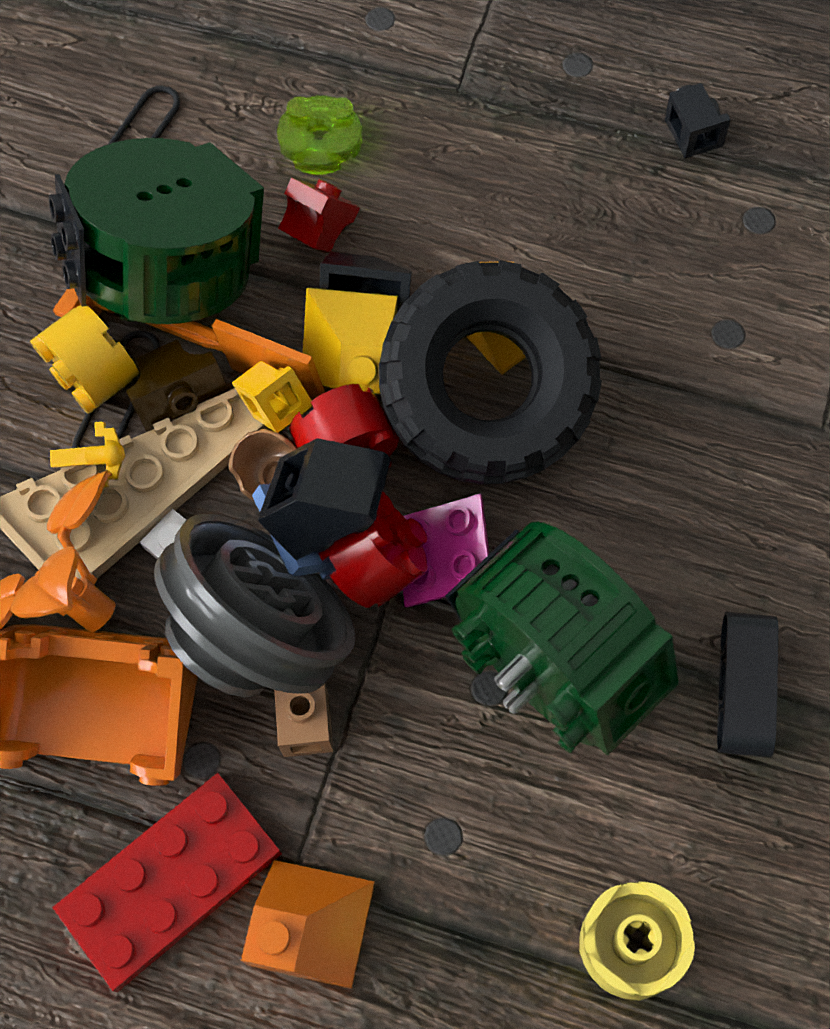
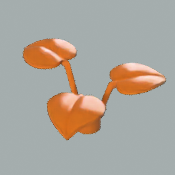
(55, 585)

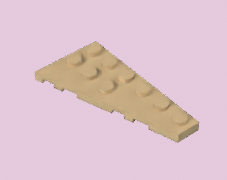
(156, 476)

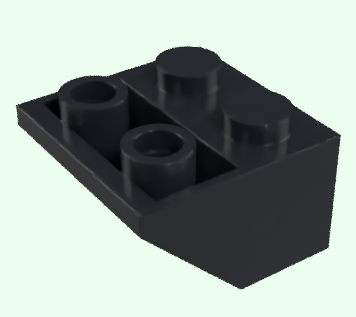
(323, 495)

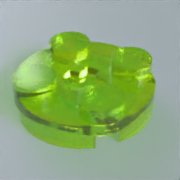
(315, 114)

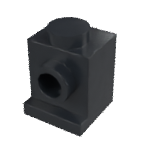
(696, 120)

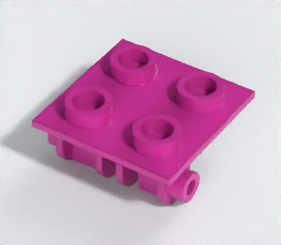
(453, 547)

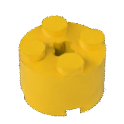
(85, 357)

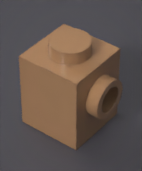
(303, 722)

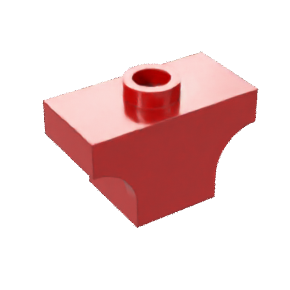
(316, 213)

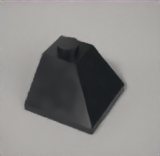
(365, 275)

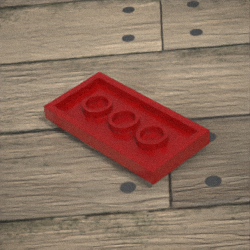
(166, 882)

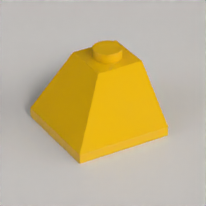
(347, 335)

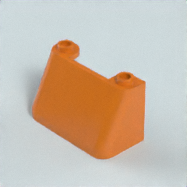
(94, 699)

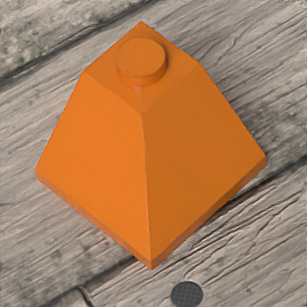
(309, 924)

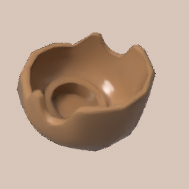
(257, 457)

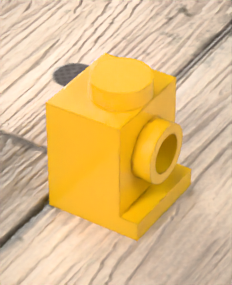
(272, 395)

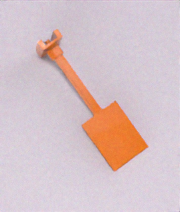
(239, 346)

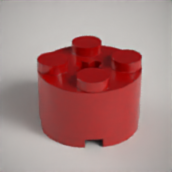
(348, 418)
(381, 559)

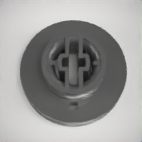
(242, 614)

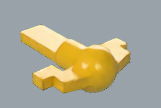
(110, 454)

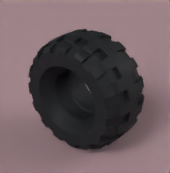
(540, 322)

